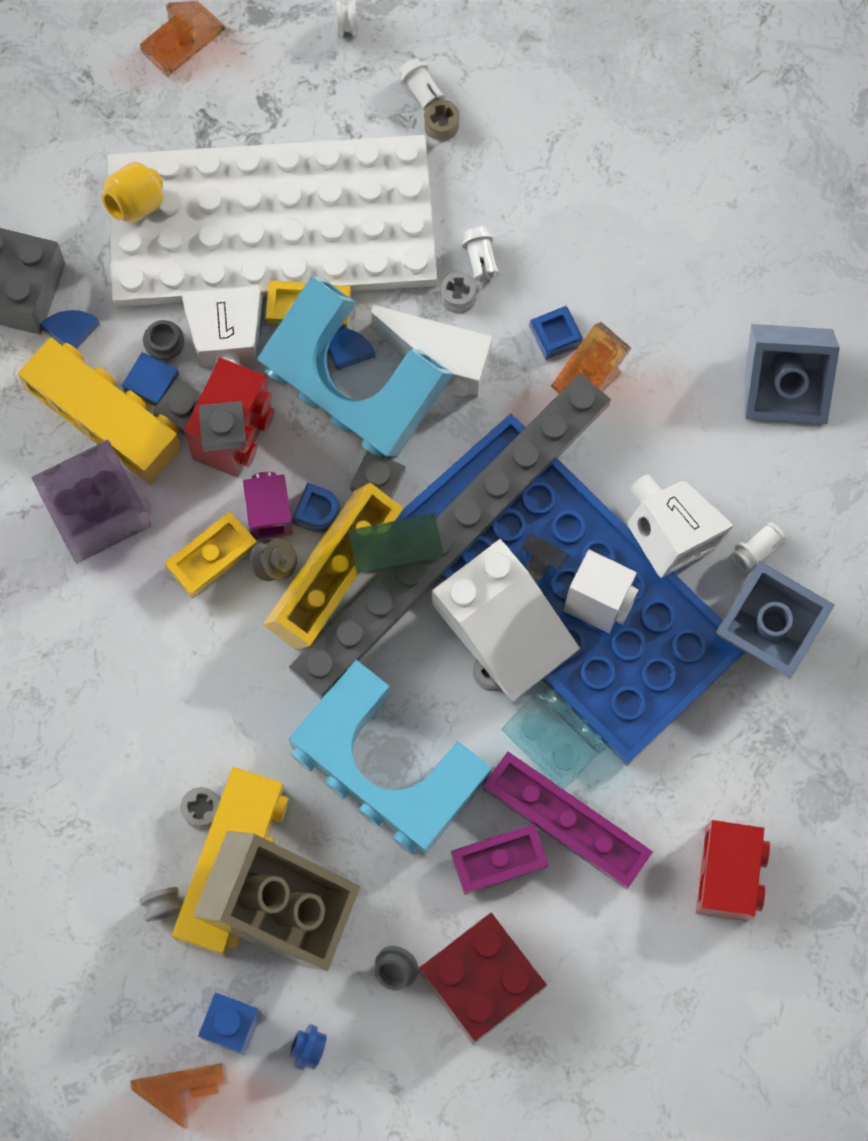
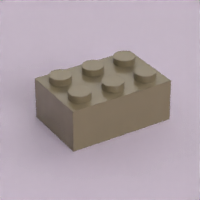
(276, 900)

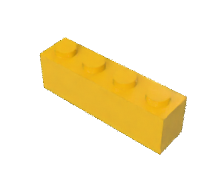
(100, 409)
(328, 570)
(246, 806)

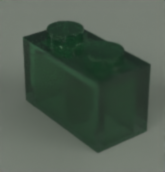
(395, 544)

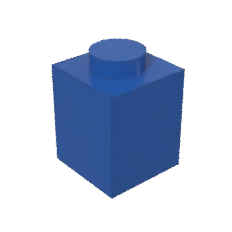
(229, 1023)

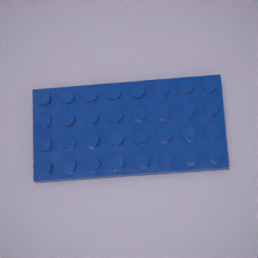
(640, 672)

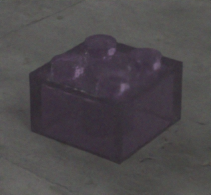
(91, 501)

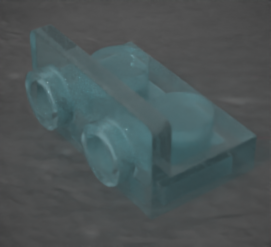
(554, 737)

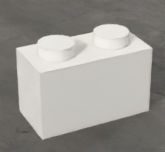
(601, 592)

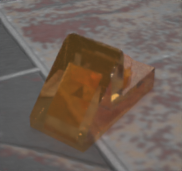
(182, 36)
(595, 359)
(168, 1089)

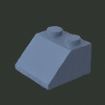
(790, 373)
(775, 619)

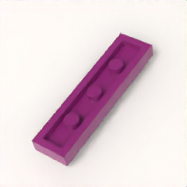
(567, 820)

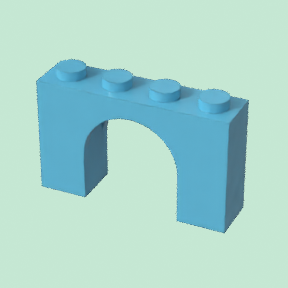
(300, 357)
(415, 813)

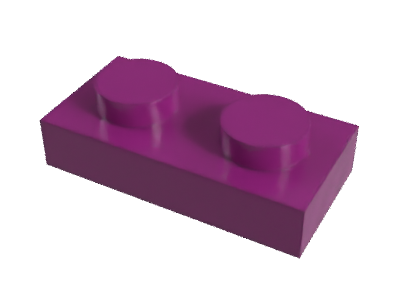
(499, 859)

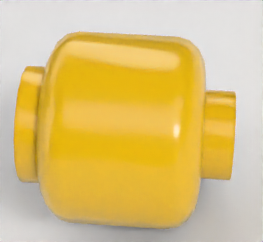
(132, 192)

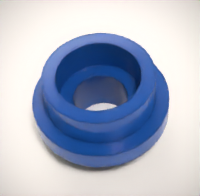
(308, 1047)

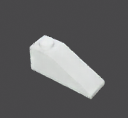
(453, 347)

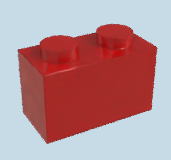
(732, 871)

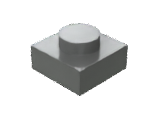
(178, 404)
(222, 426)
(380, 472)

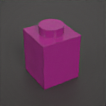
(267, 505)

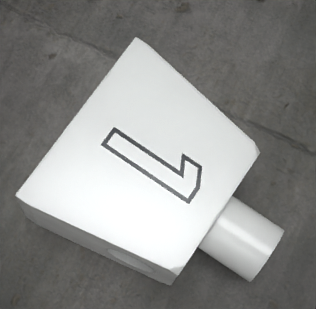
(225, 323)
(674, 524)

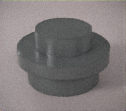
(163, 340)
(395, 968)

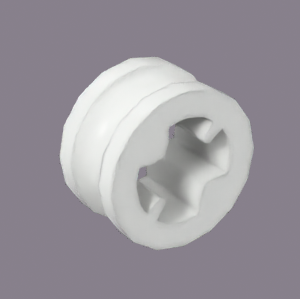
(346, 18)

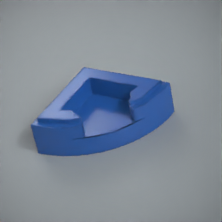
(70, 326)
(349, 348)

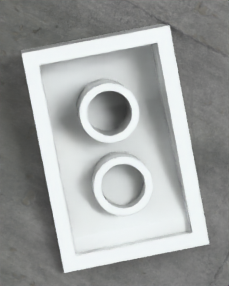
(504, 620)

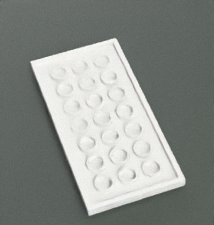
(279, 214)

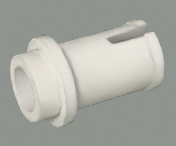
(415, 75)
(480, 252)
(758, 547)

